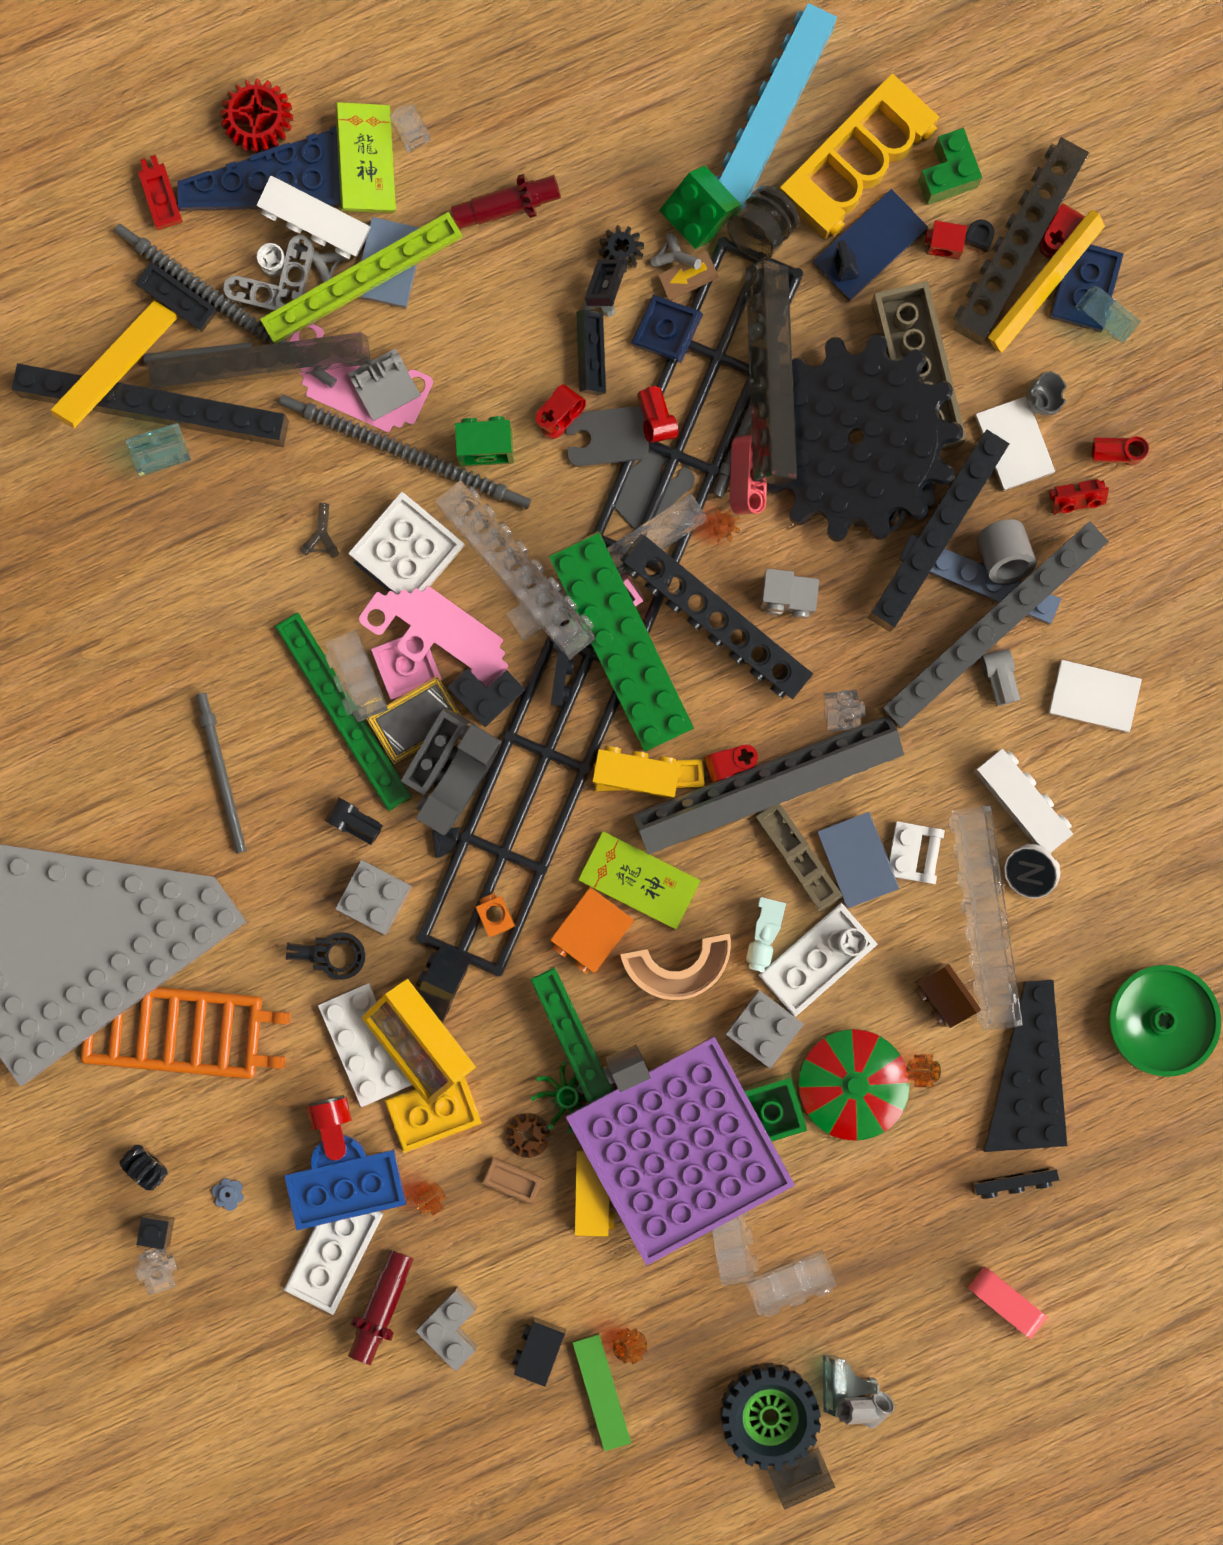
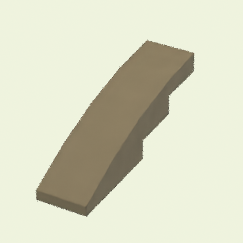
(799, 856)

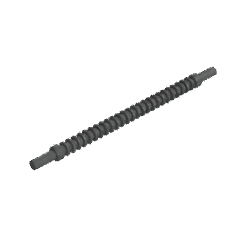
(144, 247)
(310, 411)

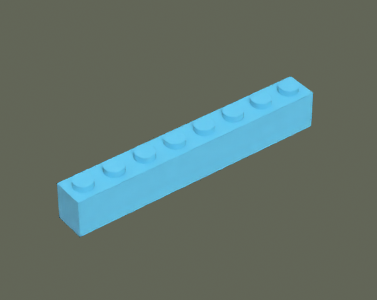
(777, 101)

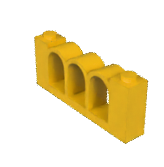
(903, 110)

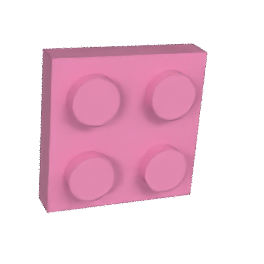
(401, 672)

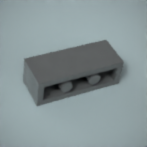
(435, 751)

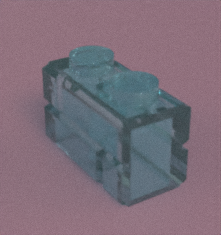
(158, 449)

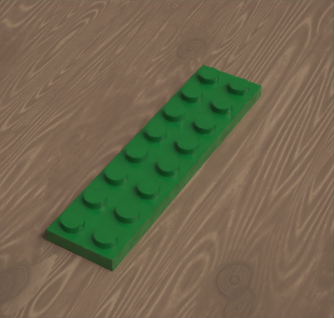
(622, 641)

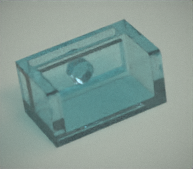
(1108, 313)

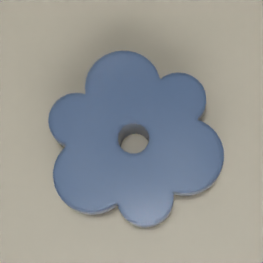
(234, 1188)

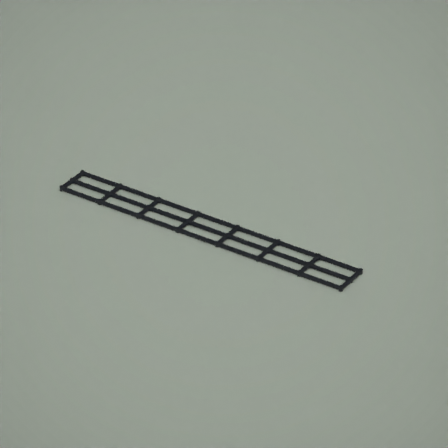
(675, 455)

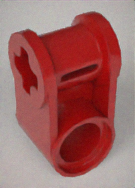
(1060, 228)
(559, 410)
(726, 762)

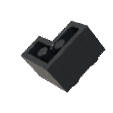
(485, 701)
(442, 979)

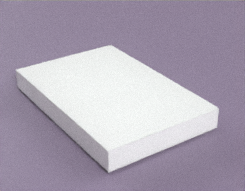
(1027, 453)
(1095, 696)

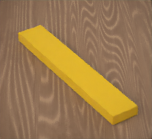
(1046, 281)
(113, 364)

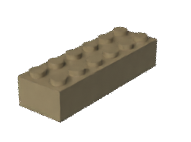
(910, 323)

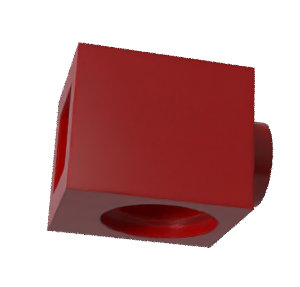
(945, 239)

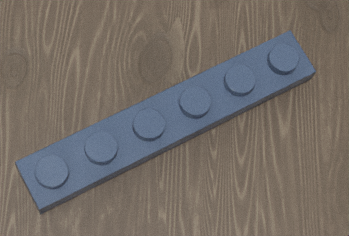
(975, 578)

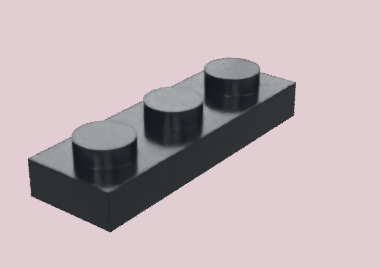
(176, 297)
(591, 352)
(1015, 1182)

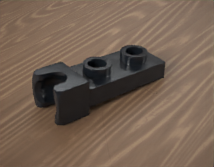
(563, 668)

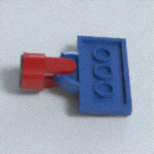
(342, 1175)

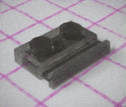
(803, 1480)

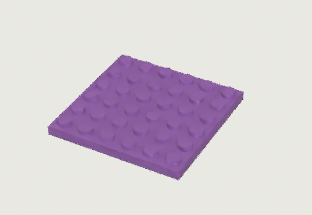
(680, 1151)

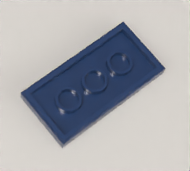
(876, 242)

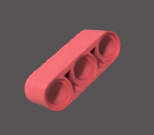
(745, 493)
(1007, 1302)

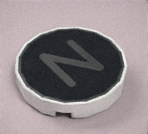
(1032, 871)

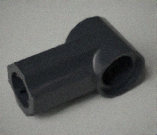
(349, 819)

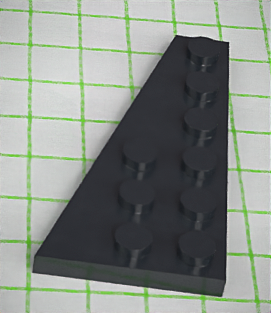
(1030, 1090)

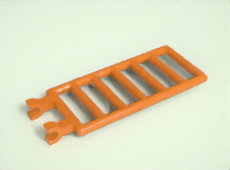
(194, 1066)

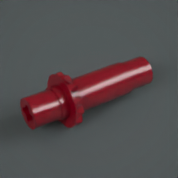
(506, 202)
(380, 1308)

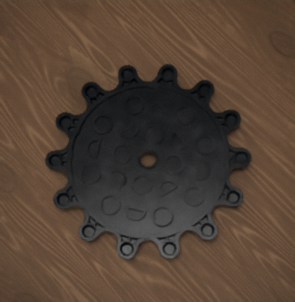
(898, 444)

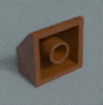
(946, 995)

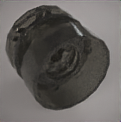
(763, 223)

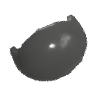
(1046, 394)

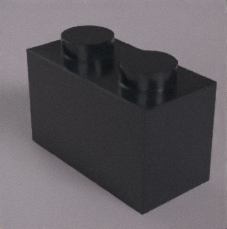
(539, 1351)

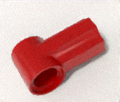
(658, 422)
(1116, 450)

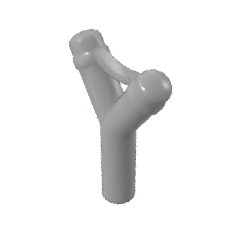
(675, 255)
(320, 259)

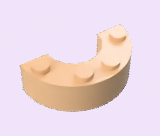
(683, 983)

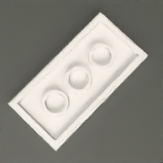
(813, 961)
(331, 1260)

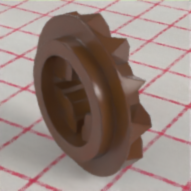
(540, 1131)

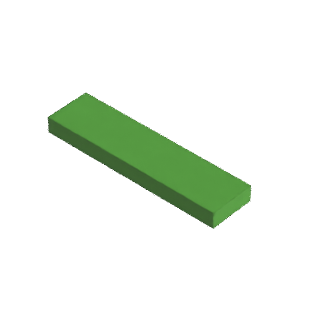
(601, 1392)

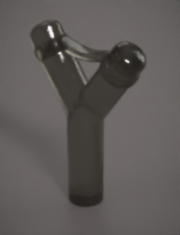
(321, 534)

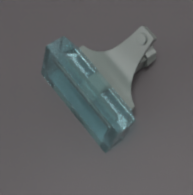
(842, 1383)

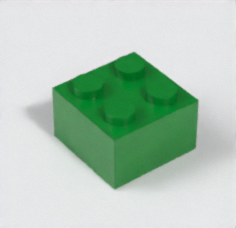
(699, 207)
(484, 441)
(777, 1106)

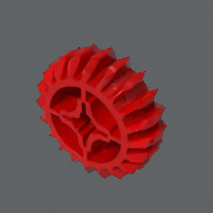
(278, 119)

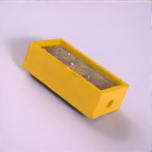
(418, 1042)

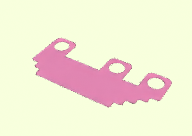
(347, 400)
(441, 622)

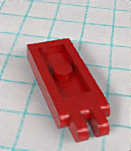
(159, 194)

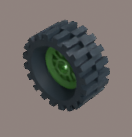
(773, 1448)

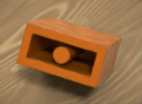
(591, 931)

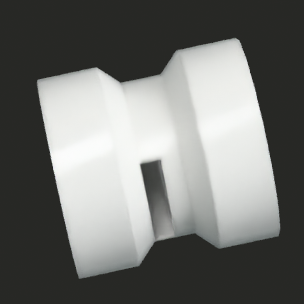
(269, 255)
(857, 942)

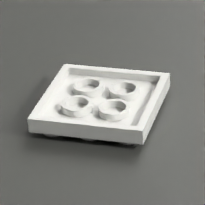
(406, 547)

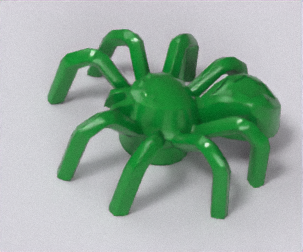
(565, 1095)

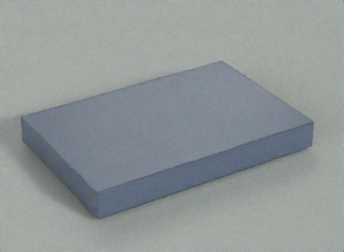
(397, 289)
(858, 860)

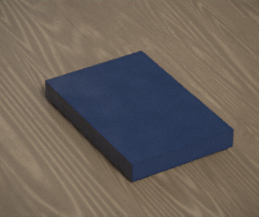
(1094, 267)

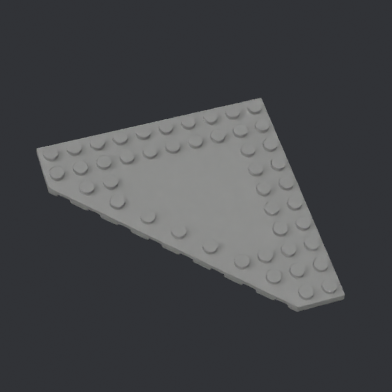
(90, 943)

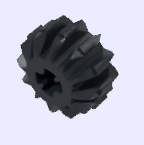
(622, 239)
(143, 1167)

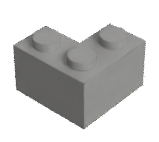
(788, 593)
(443, 1331)

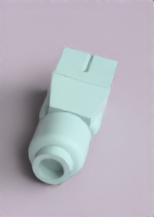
(766, 929)

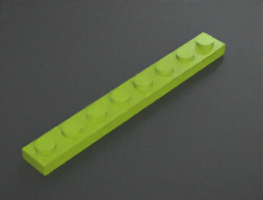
(361, 278)

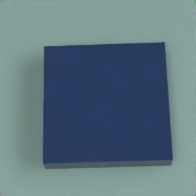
(667, 329)

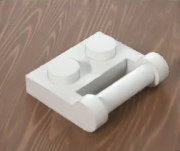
(906, 849)

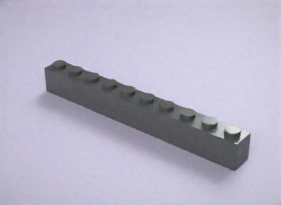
(995, 624)
(768, 784)

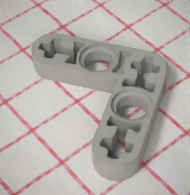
(277, 293)

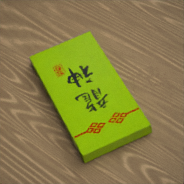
(365, 157)
(639, 880)

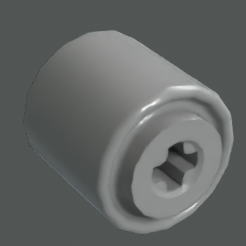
(1006, 551)

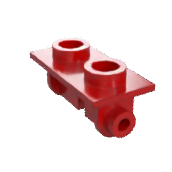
(1090, 495)

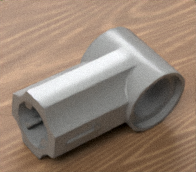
(999, 670)
(865, 1410)

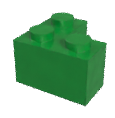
(955, 173)

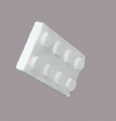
(363, 1056)

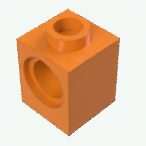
(503, 924)

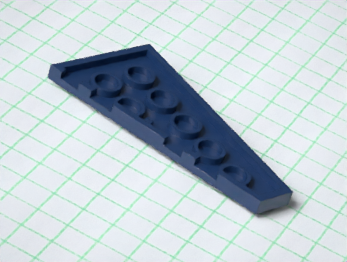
(305, 164)

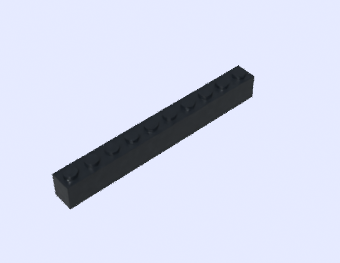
(159, 406)

